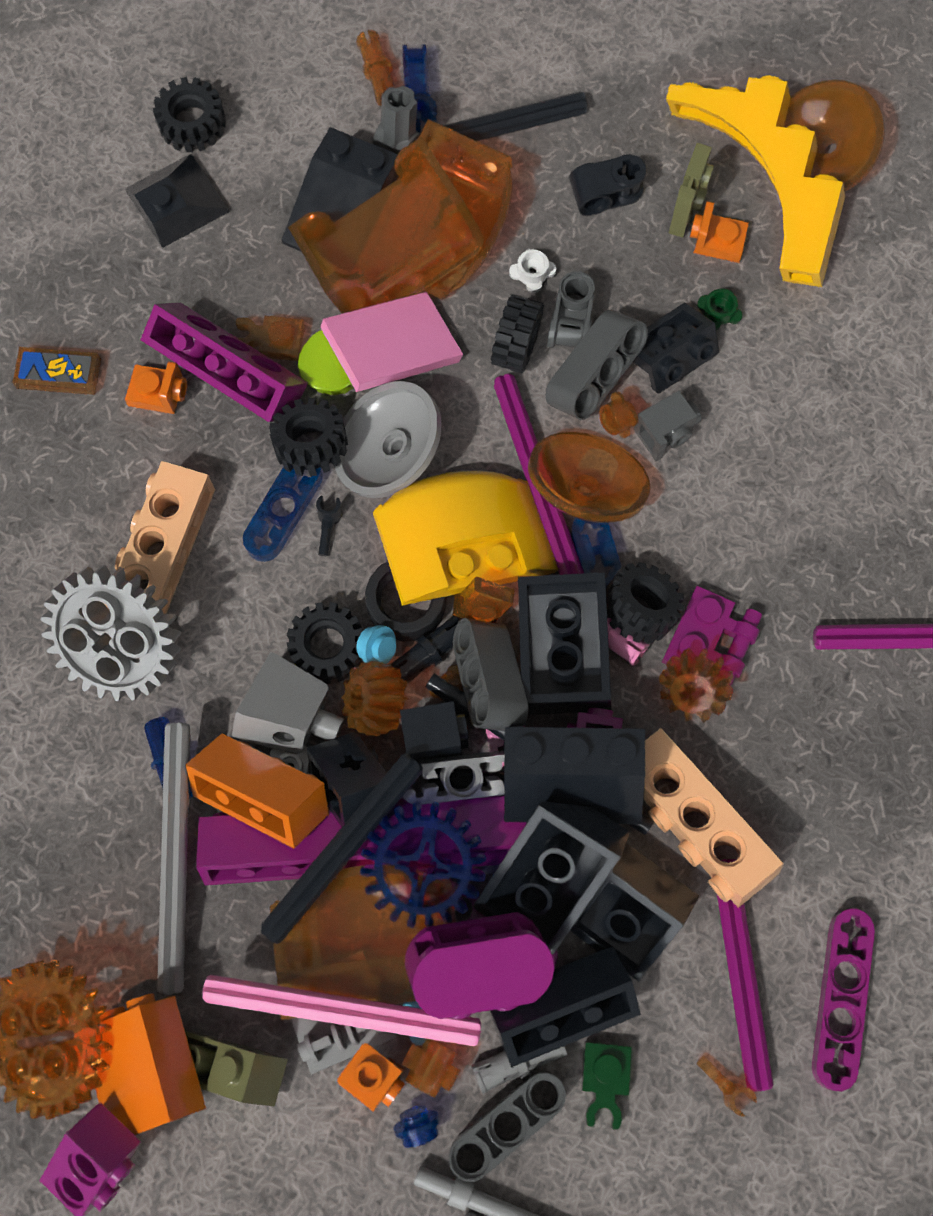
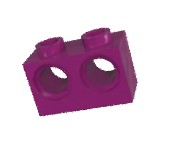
(91, 1162)

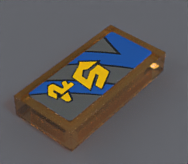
(57, 370)

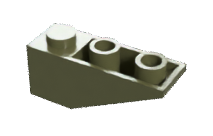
(236, 1069)

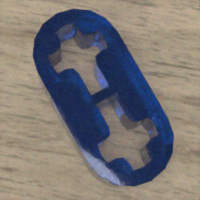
(604, 547)

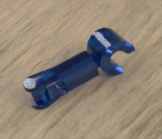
(417, 79)

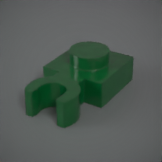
(606, 1074)

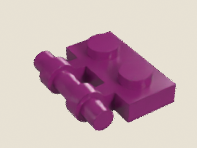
(704, 623)

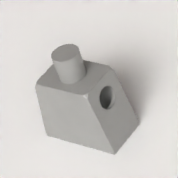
(285, 708)

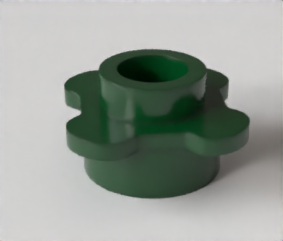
(727, 301)

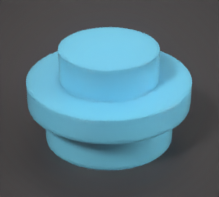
(377, 644)

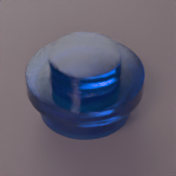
(417, 1126)

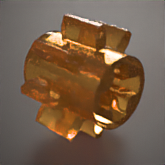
(431, 1067)

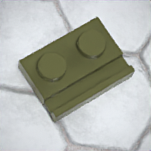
(693, 190)

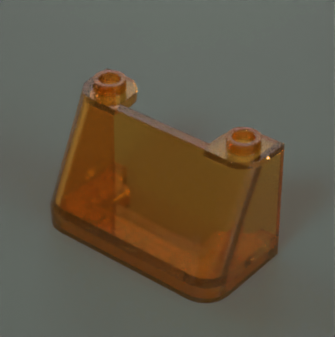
(394, 239)

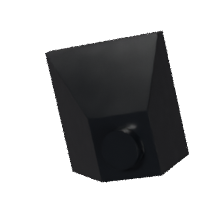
(177, 200)

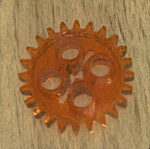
(53, 1074)

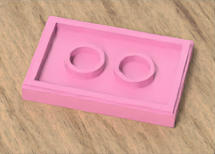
(391, 341)

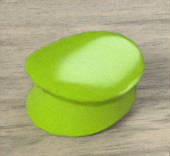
(321, 367)

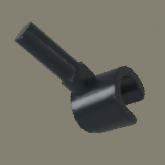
(327, 520)

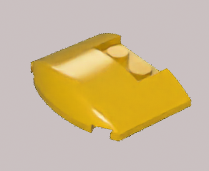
(462, 528)

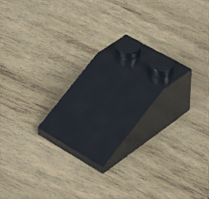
(341, 178)
(564, 643)

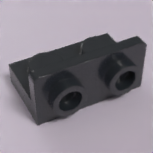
(677, 346)

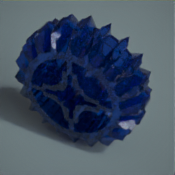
(401, 860)

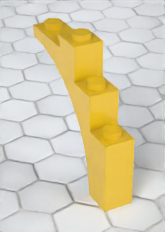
(786, 154)

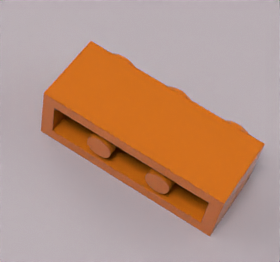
(258, 789)

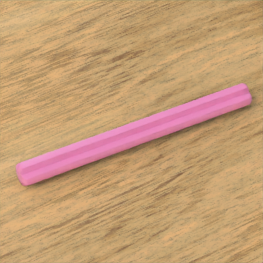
(339, 1010)

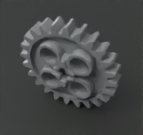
(95, 636)

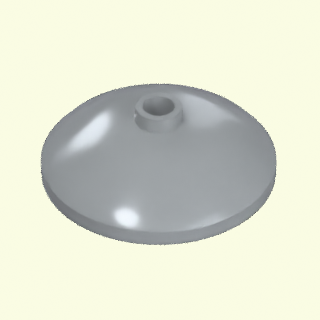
(390, 439)

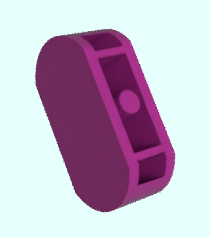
(478, 966)

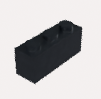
(577, 1004)

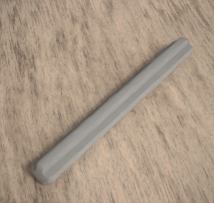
(173, 859)

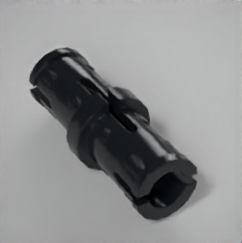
(427, 650)

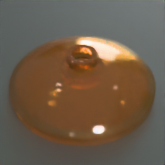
(844, 116)
(588, 477)

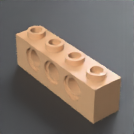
(178, 532)
(725, 826)

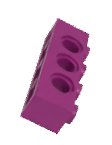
(222, 360)

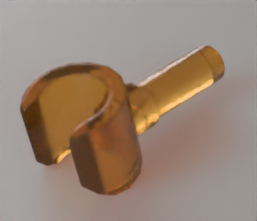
(729, 1089)

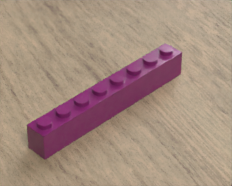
(241, 854)

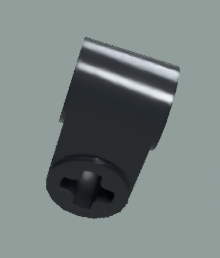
(605, 187)

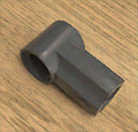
(397, 120)

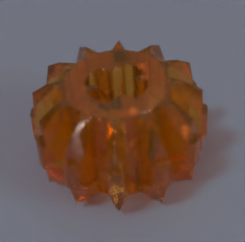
(689, 697)
(374, 698)

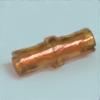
(376, 65)

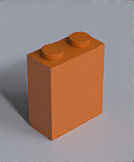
(149, 1065)

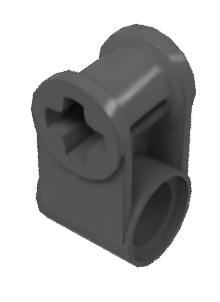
(572, 316)

